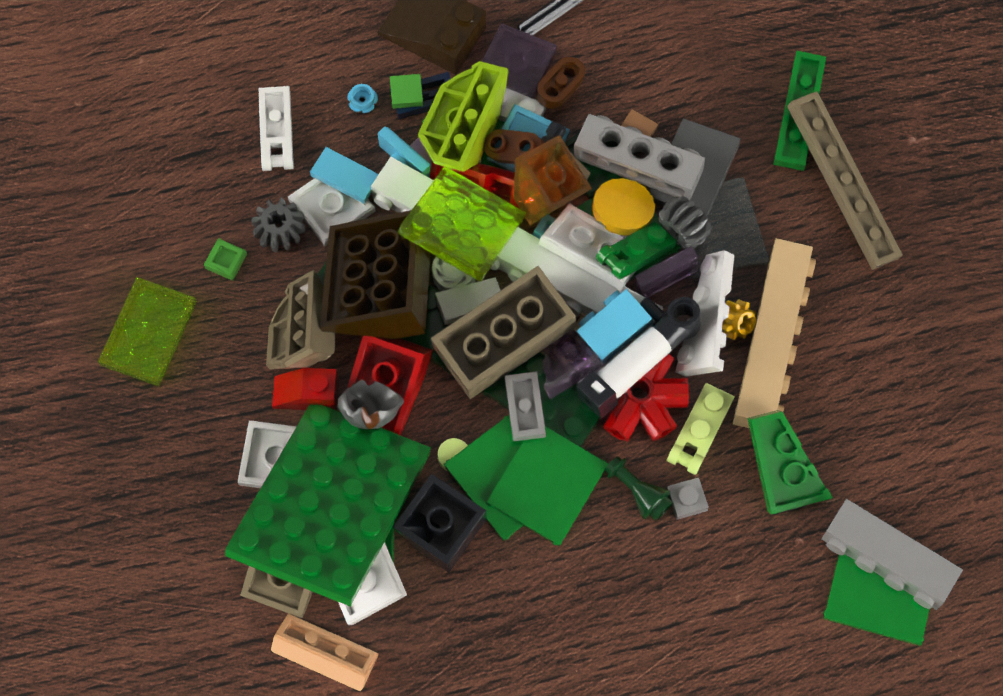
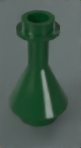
(650, 499)

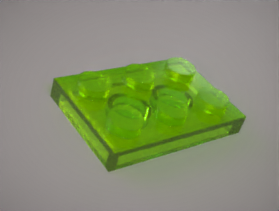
(147, 331)

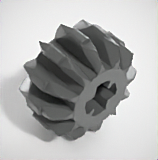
(285, 215)
(685, 222)

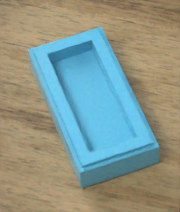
(344, 175)

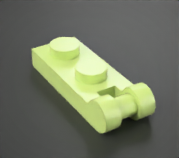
(701, 427)

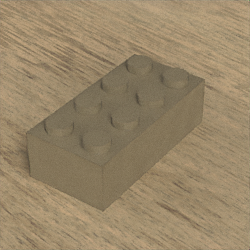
(504, 332)

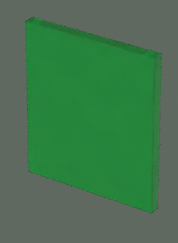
(480, 469)
(547, 485)
(873, 606)

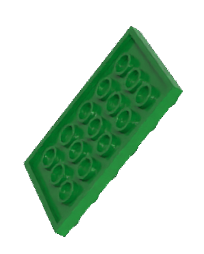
(328, 504)

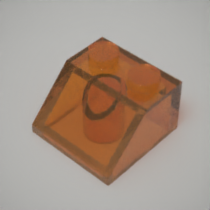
(547, 180)

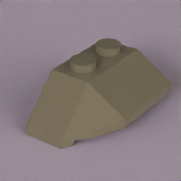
(295, 327)

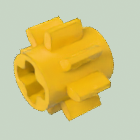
(740, 320)

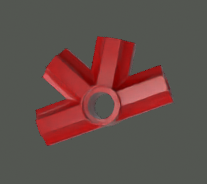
(651, 410)

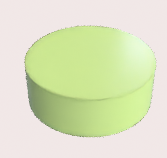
(449, 449)

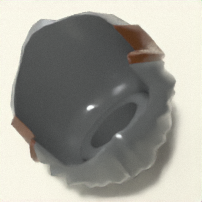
(369, 405)

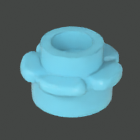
(358, 92)

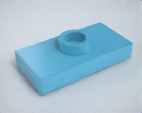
(401, 151)

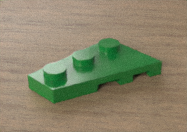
(783, 467)

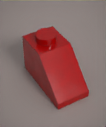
(305, 387)

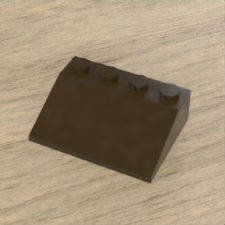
(375, 280)

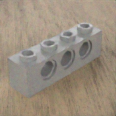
(646, 171)

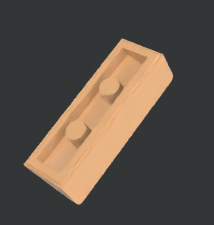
(324, 652)

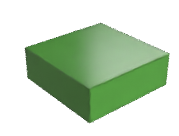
(406, 91)
(225, 259)

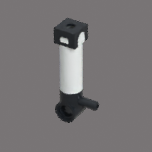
(604, 388)

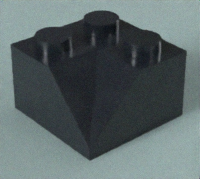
(440, 522)

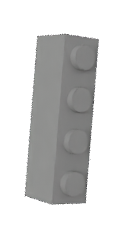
(891, 555)

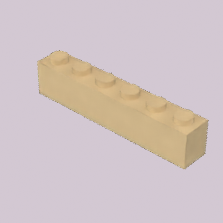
(774, 331)

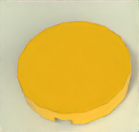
(623, 206)

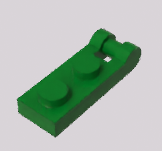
(636, 250)

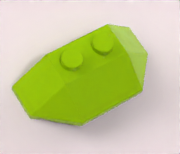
(464, 116)

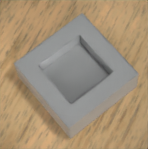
(688, 498)

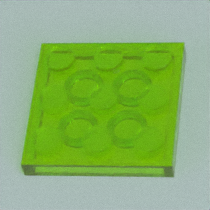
(462, 223)

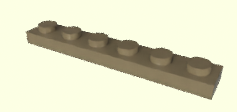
(844, 180)

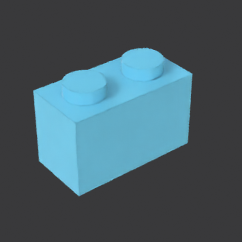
(614, 325)

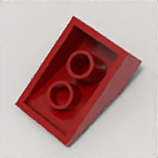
(396, 365)

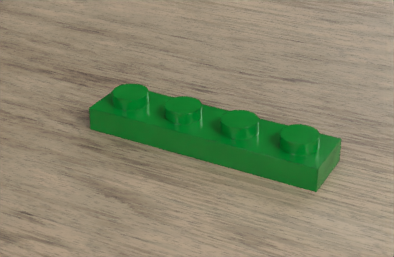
(804, 80)

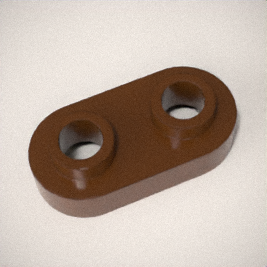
(558, 84)
(512, 144)

